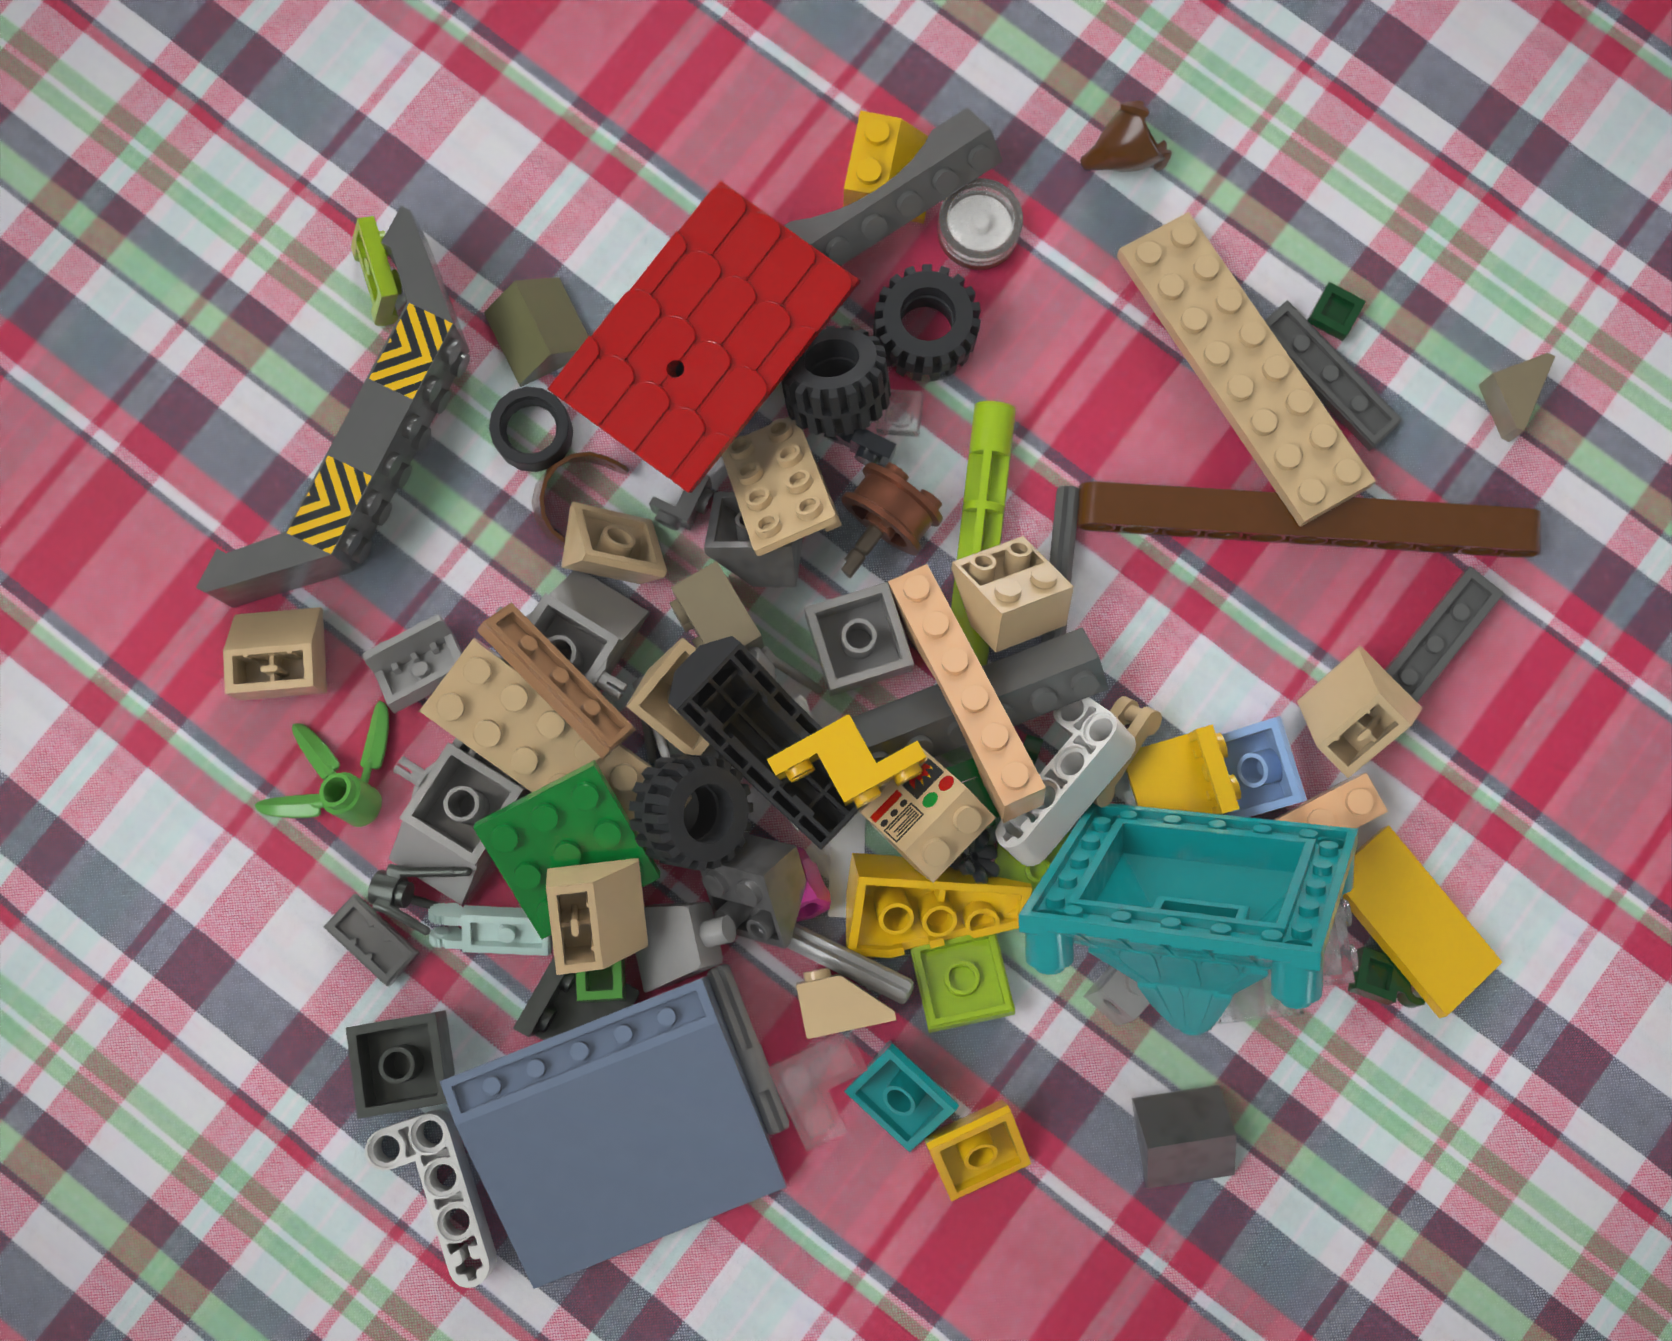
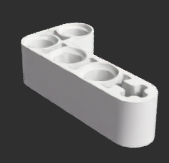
(1072, 780)
(439, 1197)

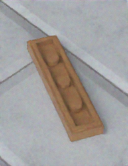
(556, 680)

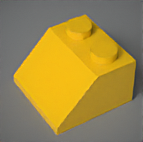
(879, 153)

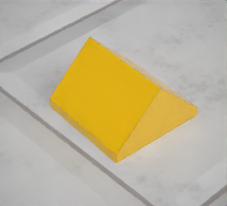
(977, 1149)

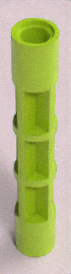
(984, 497)

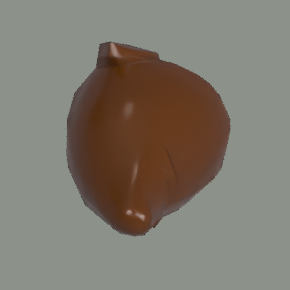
(1127, 143)

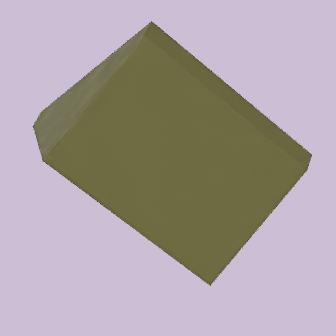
(536, 327)

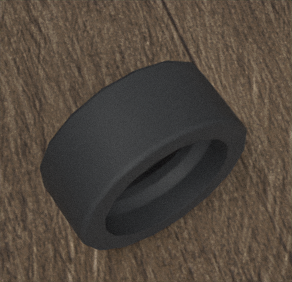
(524, 398)

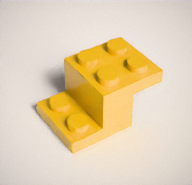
(847, 762)

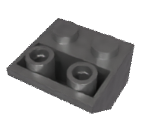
(759, 890)

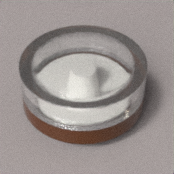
(980, 224)

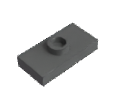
(371, 940)

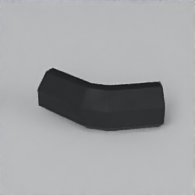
(751, 719)

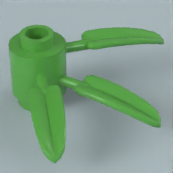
(340, 793)

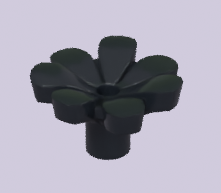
(977, 860)

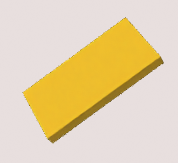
(1417, 923)

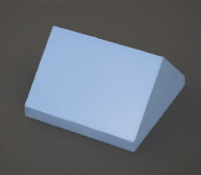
(1263, 767)

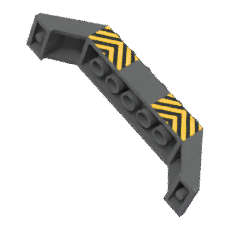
(371, 447)

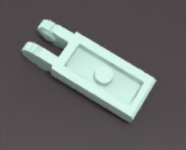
(486, 930)

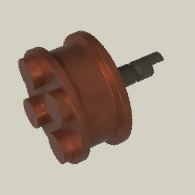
(890, 512)

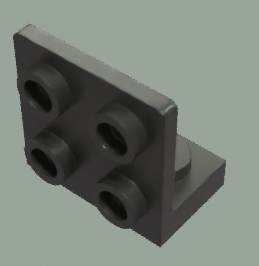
(555, 1006)

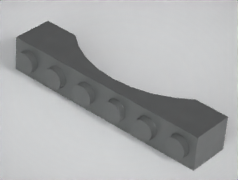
(946, 162)

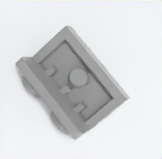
(413, 662)

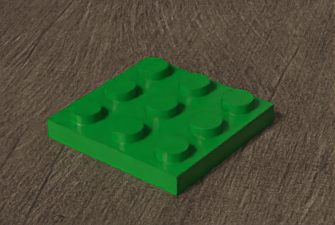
(560, 826)

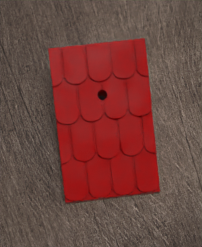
(704, 336)

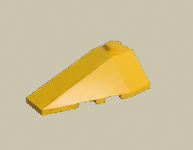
(900, 909)

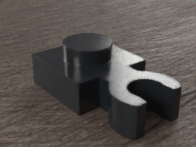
(867, 446)

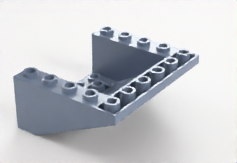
(615, 1132)

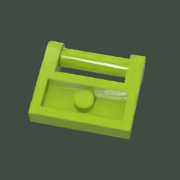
(382, 282)

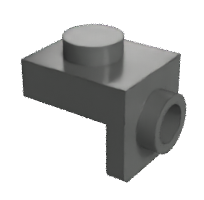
(686, 509)

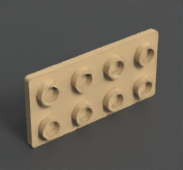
(779, 486)

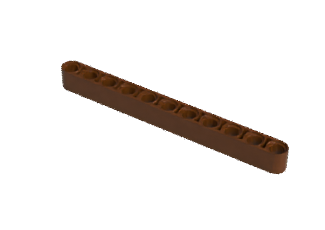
(1353, 524)

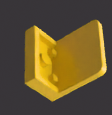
(1185, 774)

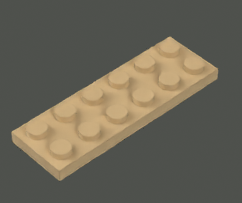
(517, 730)

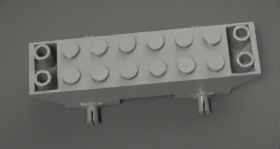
(593, 632)

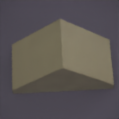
(1514, 393)

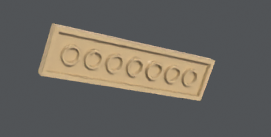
(1245, 369)

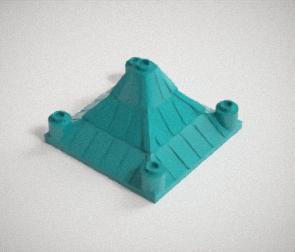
(1193, 905)

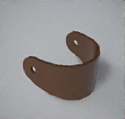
(540, 487)

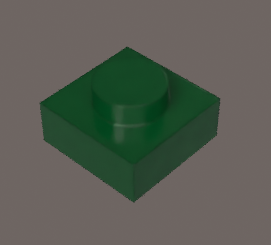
(1336, 311)

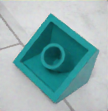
(901, 1097)

